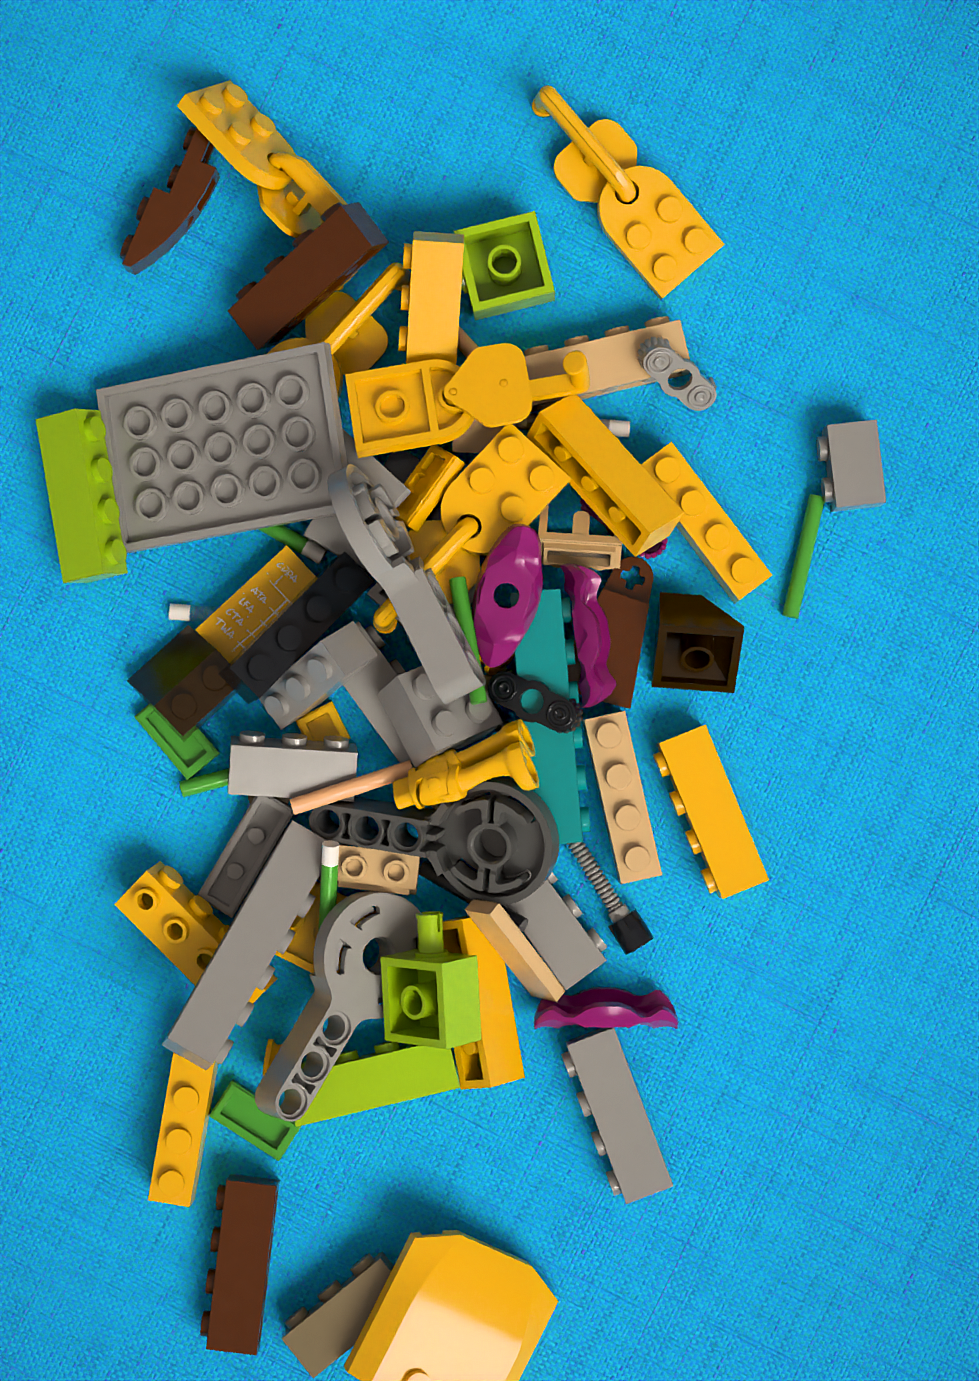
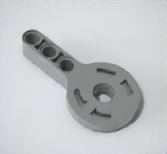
(385, 551)
(341, 997)

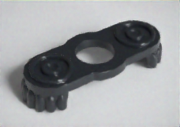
(557, 711)

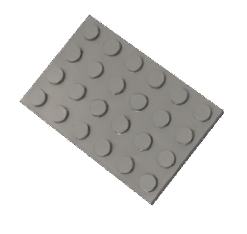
(224, 447)

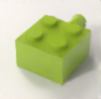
(505, 266)
(430, 991)

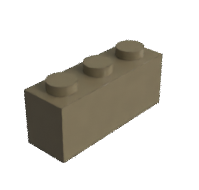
(337, 1320)

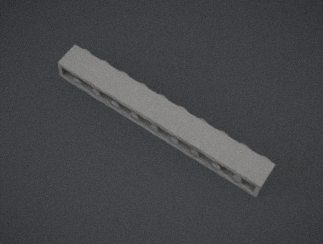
(551, 919)

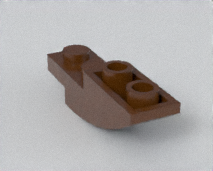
(170, 215)

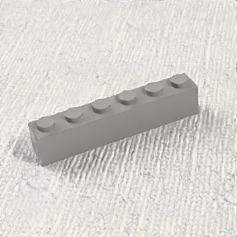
(247, 949)

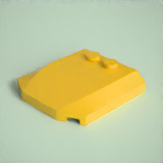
(453, 1314)

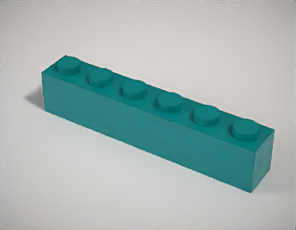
(545, 658)

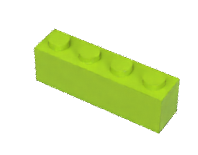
(81, 496)
(381, 1079)

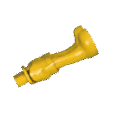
(454, 773)

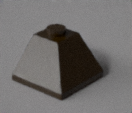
(695, 645)

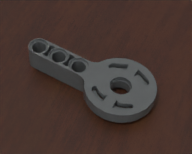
(455, 833)

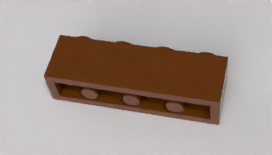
(307, 274)
(241, 1264)

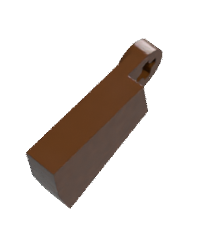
(627, 621)

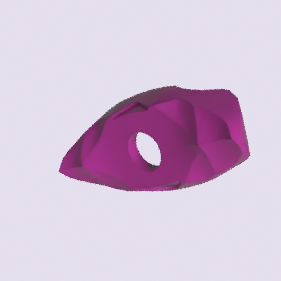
(515, 561)
(590, 633)
(607, 1009)

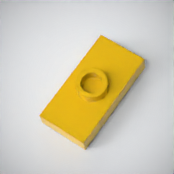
(428, 485)

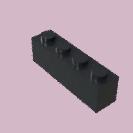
(296, 628)

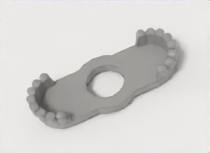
(661, 360)

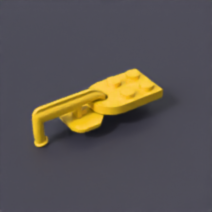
(262, 156)
(655, 233)
(349, 328)
(406, 406)
(499, 488)

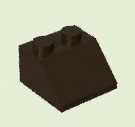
(184, 682)

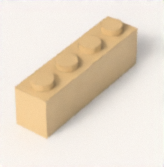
(610, 359)
(622, 797)

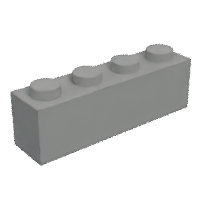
(618, 1113)

